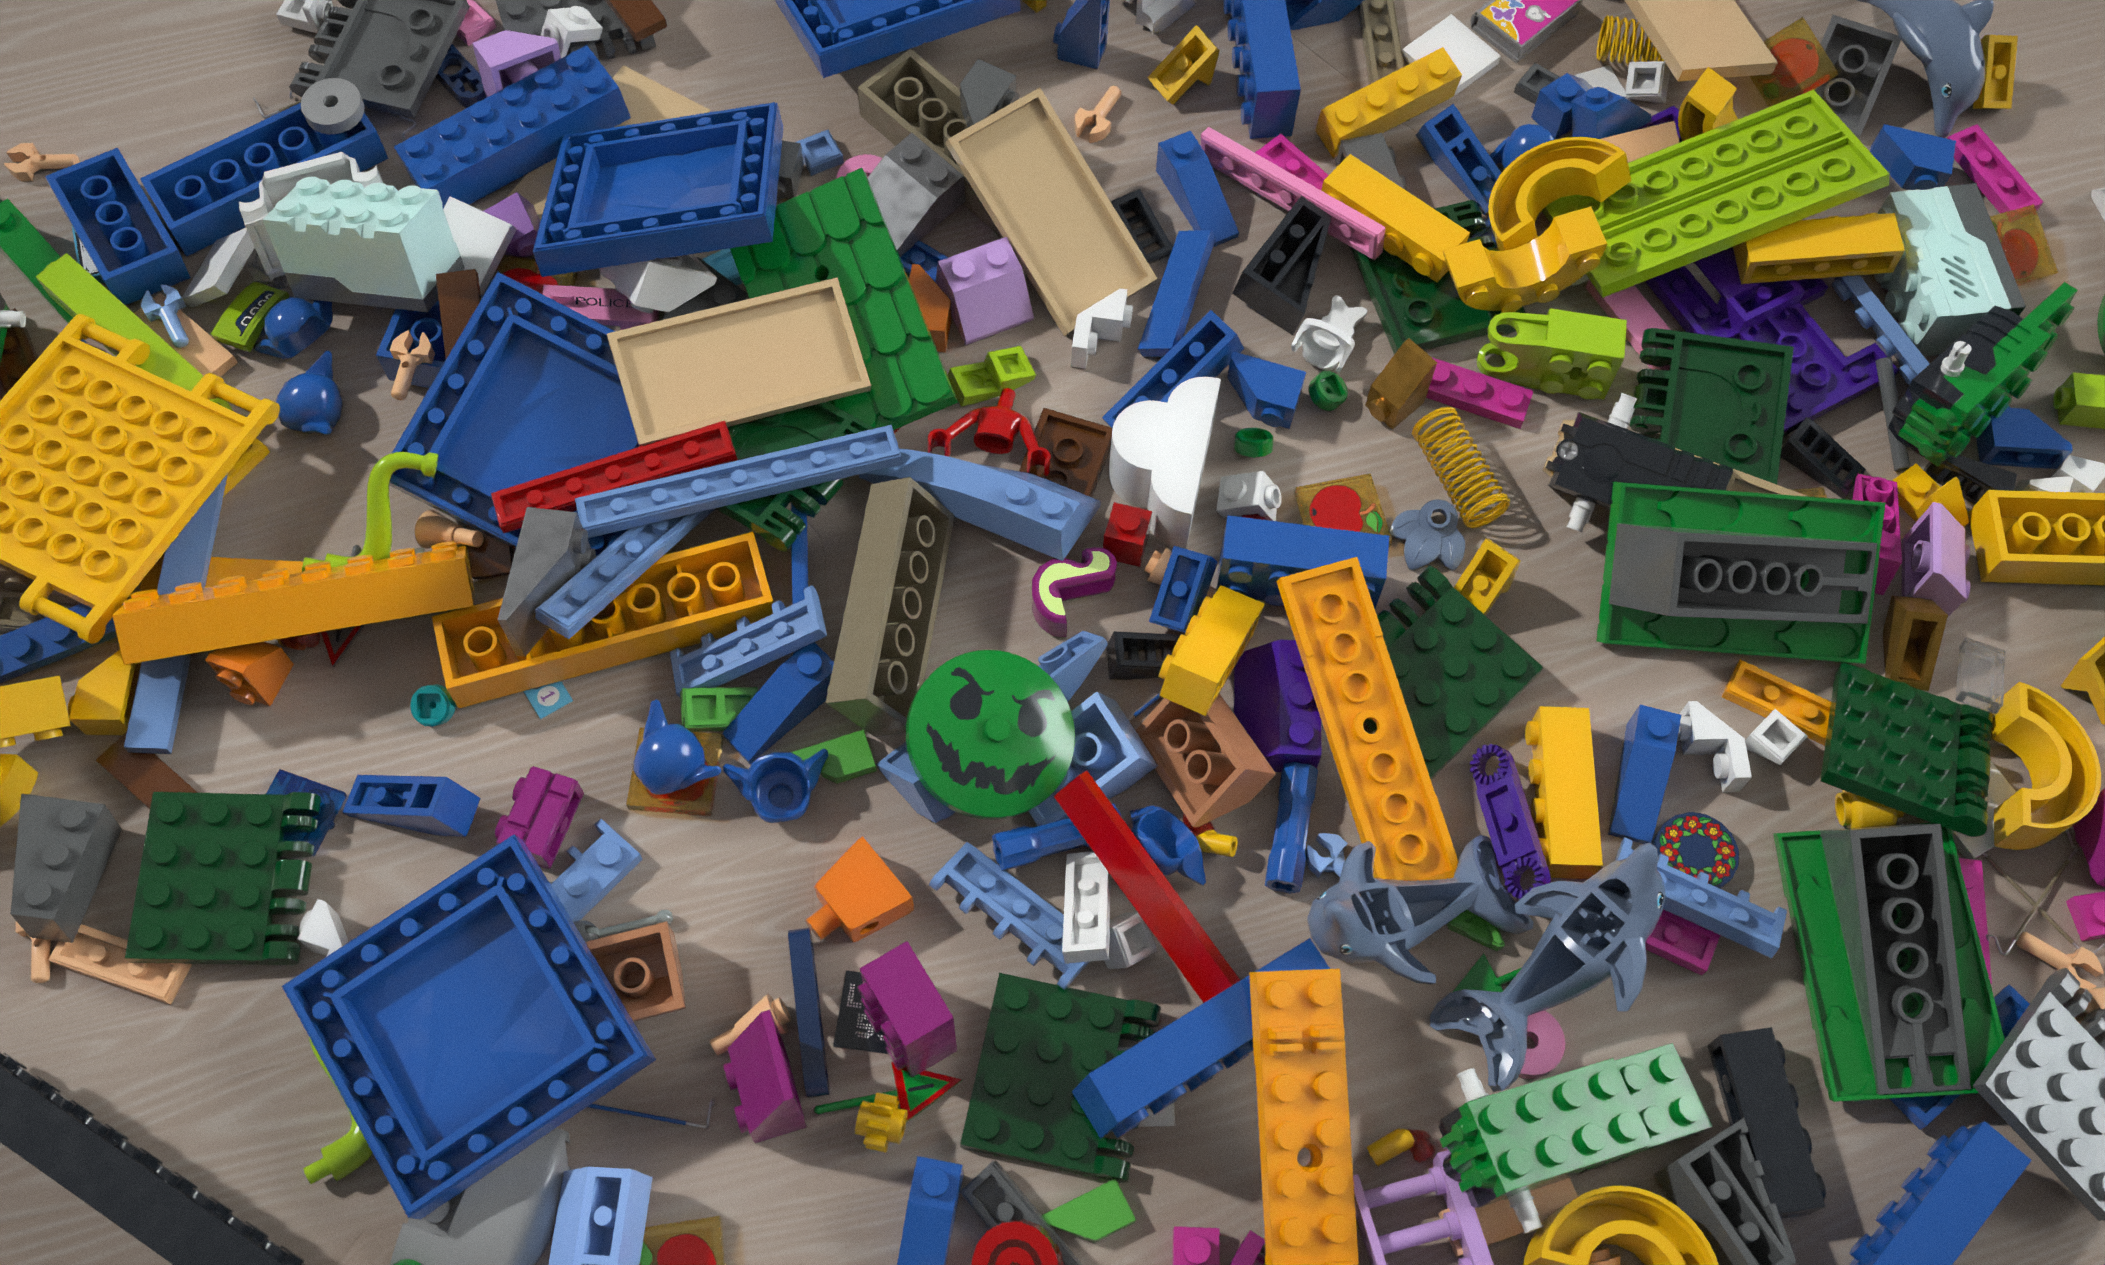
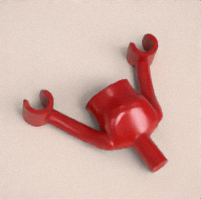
(996, 432)

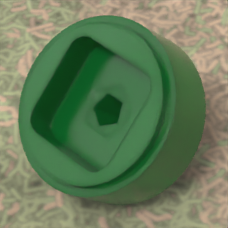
(1328, 390)
(1253, 442)

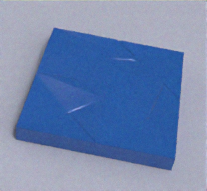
(862, 31)
(662, 190)
(514, 403)
(467, 1026)

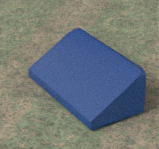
(1182, 589)

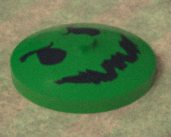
(990, 734)

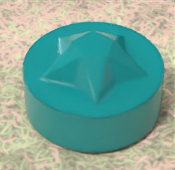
(432, 705)

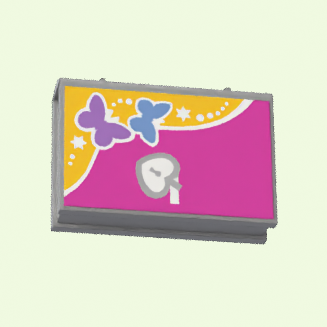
(1521, 25)

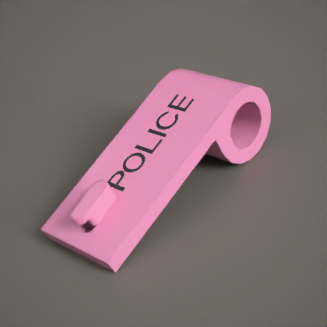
(600, 305)

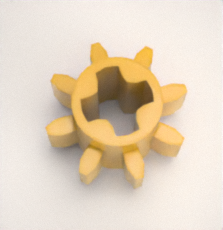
(881, 1122)

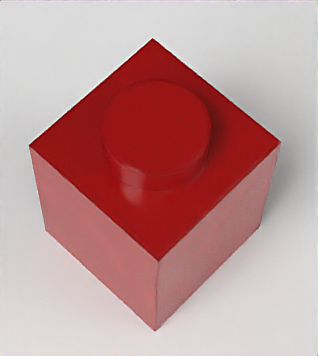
(1127, 533)

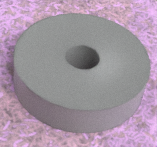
(322, 95)

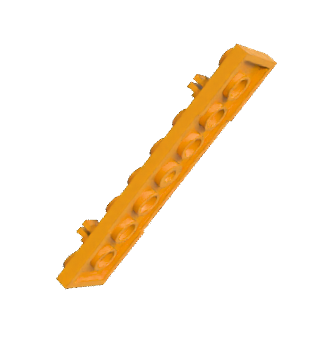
(1357, 682)
(1300, 1107)

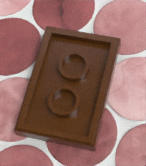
(1076, 450)

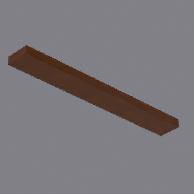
(458, 299)

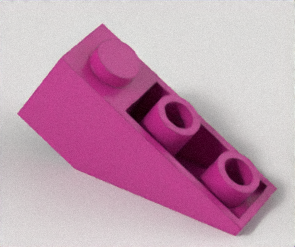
(1890, 555)

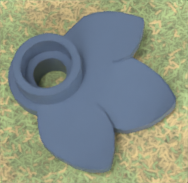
(1427, 539)

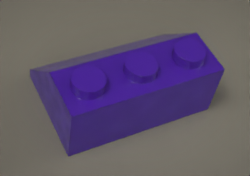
(1278, 704)

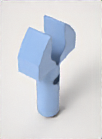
(167, 314)
(1319, 864)

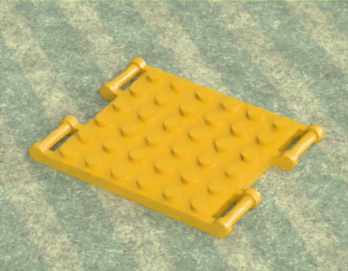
(107, 469)

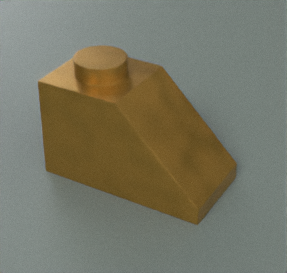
(1401, 385)
(1912, 640)

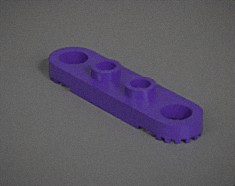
(1509, 820)

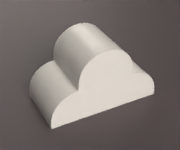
(1162, 456)

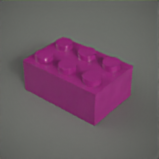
(908, 1010)

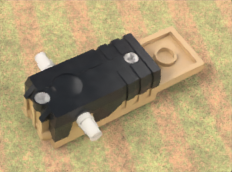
(1600, 452)

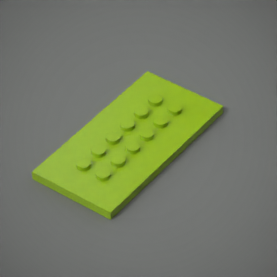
(1726, 190)

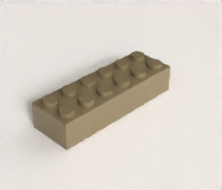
(918, 100)
(890, 606)

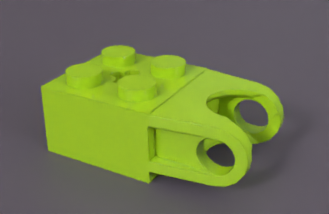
(1557, 352)

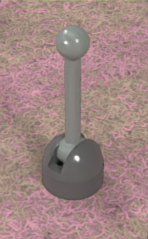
(591, 932)

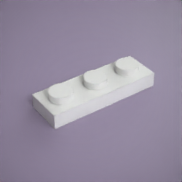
(1086, 909)

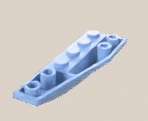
(600, 1217)

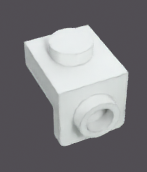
(304, 13)
(569, 26)
(1248, 495)

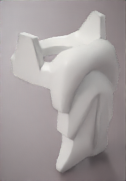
(1329, 340)

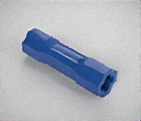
(1029, 844)
(1287, 854)

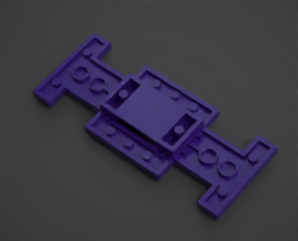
(1769, 314)

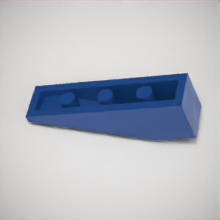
(1200, 353)

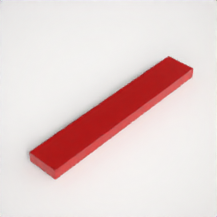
(653, 461)
(1146, 887)

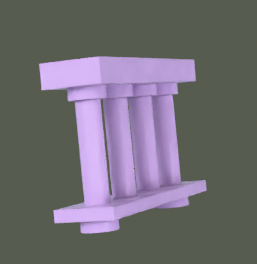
(1457, 1224)

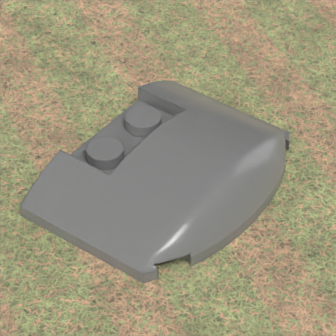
(498, 1218)

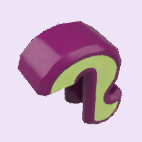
(1069, 580)

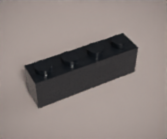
(1757, 1089)

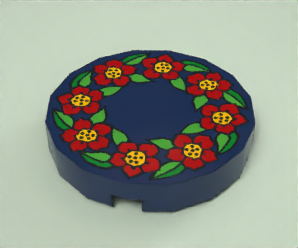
(1699, 845)

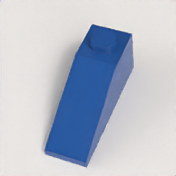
(1083, 33)
(1460, 155)
(1194, 186)
(782, 702)
(1643, 773)
(413, 803)
(930, 1212)

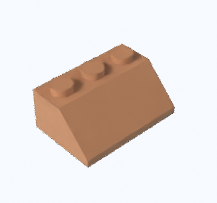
(1204, 759)
(643, 969)

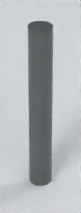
(1890, 399)

